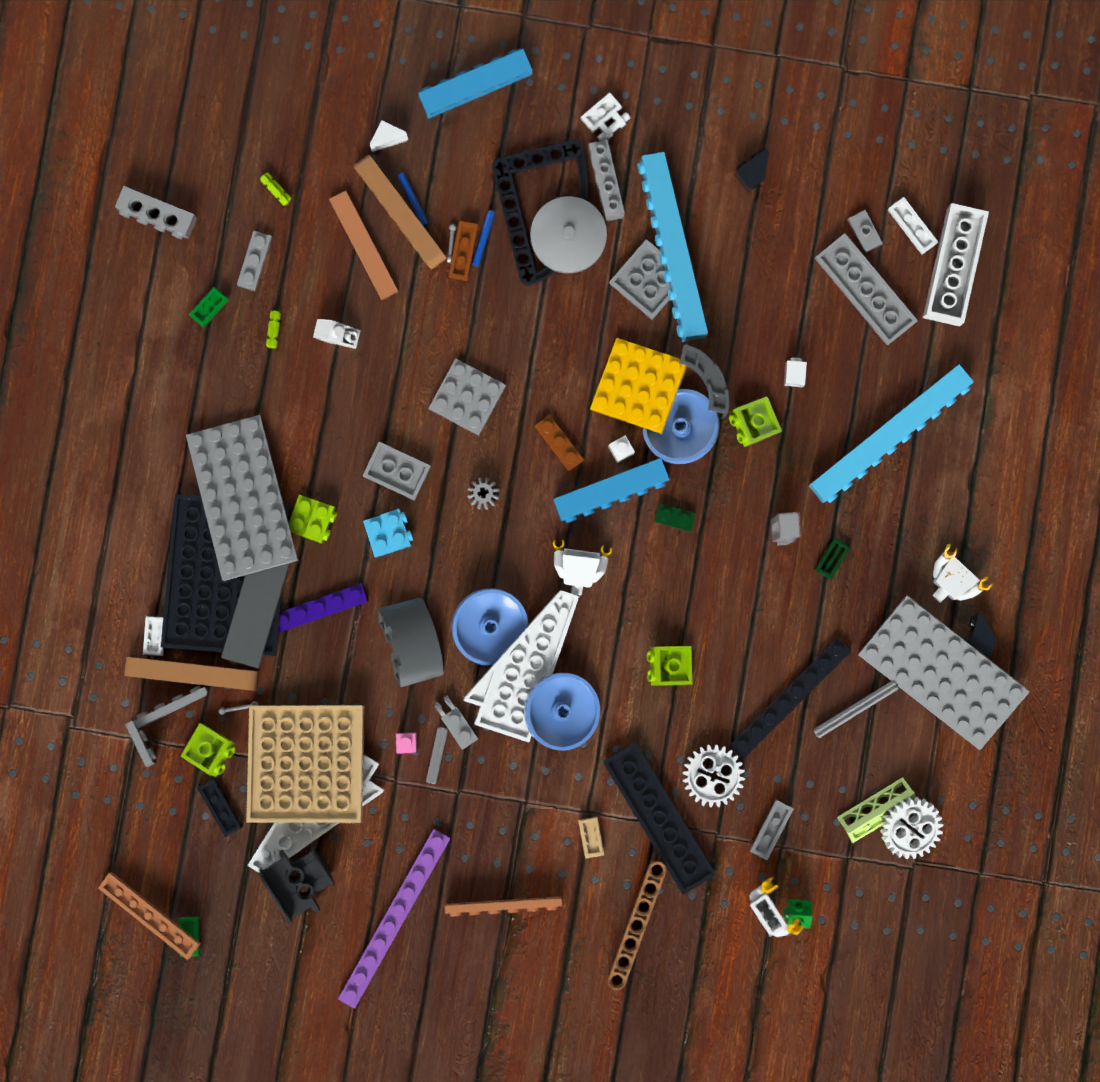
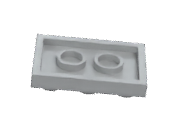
(396, 471)

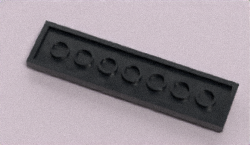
(659, 818)

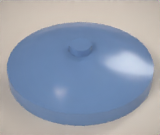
(688, 431)
(487, 624)
(562, 711)

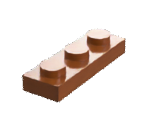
(463, 251)
(559, 443)

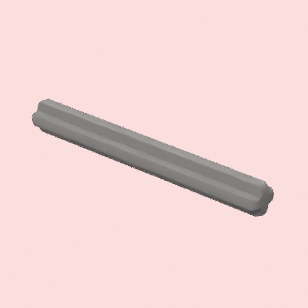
(855, 709)

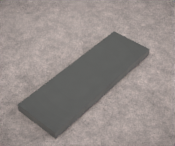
(254, 616)

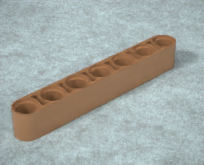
(399, 212)
(191, 673)
(636, 934)

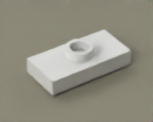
(152, 636)

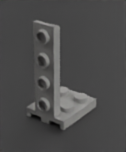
(140, 738)

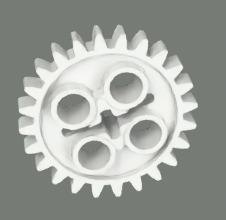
(707, 791)
(900, 841)

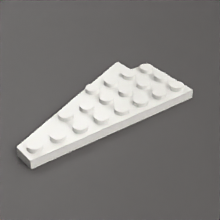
(527, 660)
(296, 836)

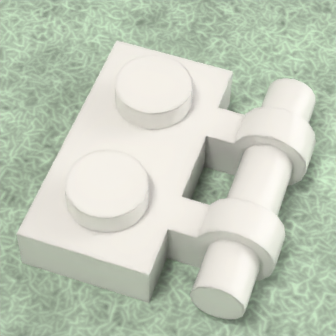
(601, 114)

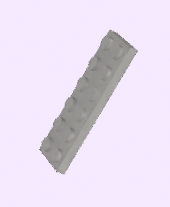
(866, 289)

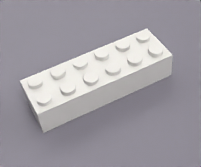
(955, 264)

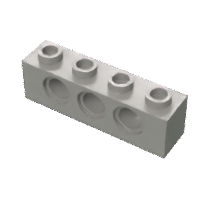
(606, 180)
(129, 198)
(785, 528)

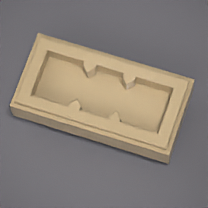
(591, 837)

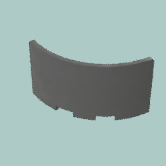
(710, 375)
(413, 641)

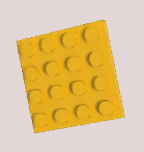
(639, 386)

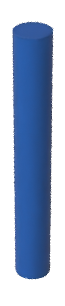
(412, 198)
(483, 238)

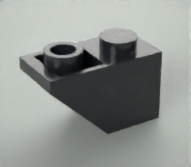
(753, 172)
(981, 635)

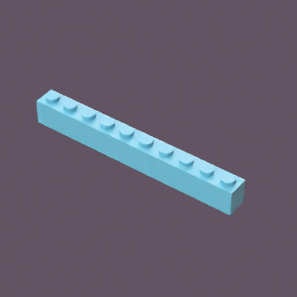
(673, 247)
(891, 433)

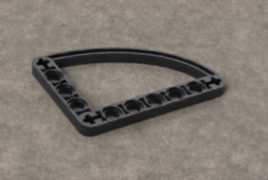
(510, 169)

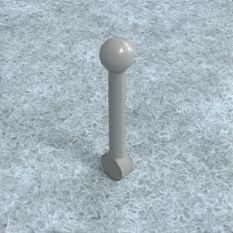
(452, 227)
(222, 710)

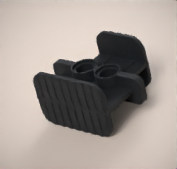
(286, 888)

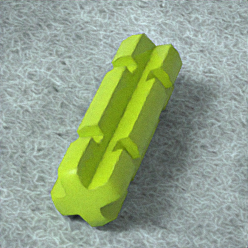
(275, 189)
(273, 329)

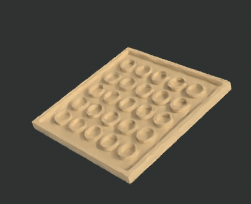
(305, 764)

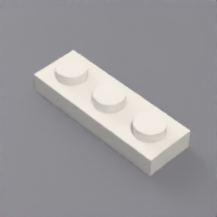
(912, 225)

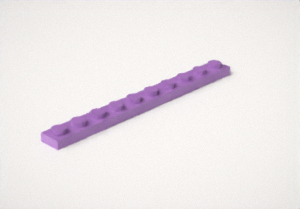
(394, 918)

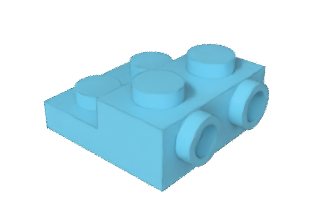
(388, 533)

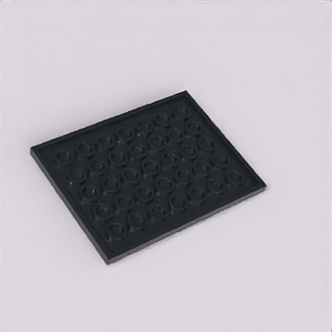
(196, 598)

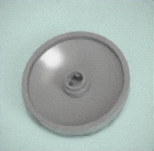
(568, 234)

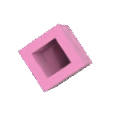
(406, 742)

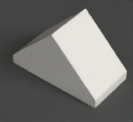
(387, 136)

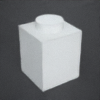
(795, 372)
(621, 449)

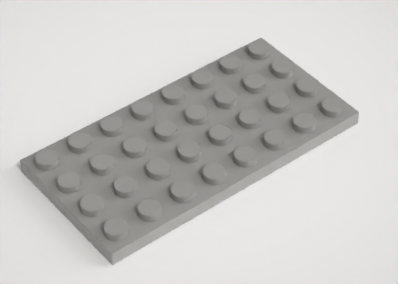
(241, 498)
(943, 672)

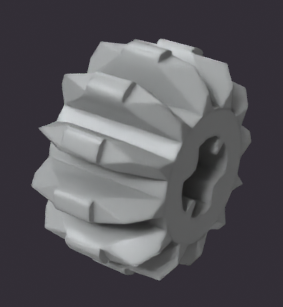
(477, 490)

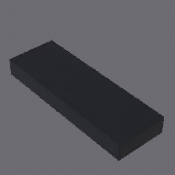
(219, 807)

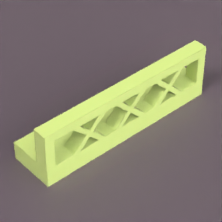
(869, 822)

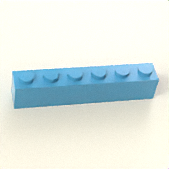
(475, 83)
(610, 490)

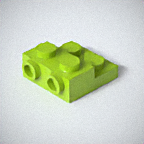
(754, 421)
(312, 519)
(670, 665)
(208, 750)

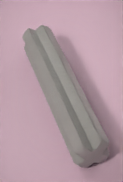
(436, 755)

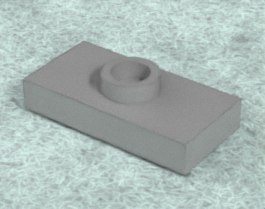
(865, 231)

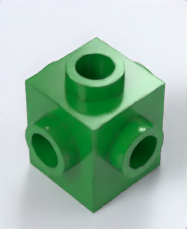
(798, 910)

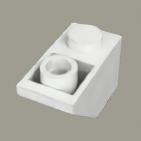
(336, 333)

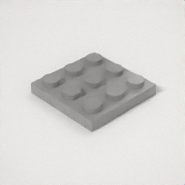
(643, 280)
(467, 397)

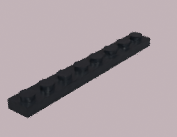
(789, 698)

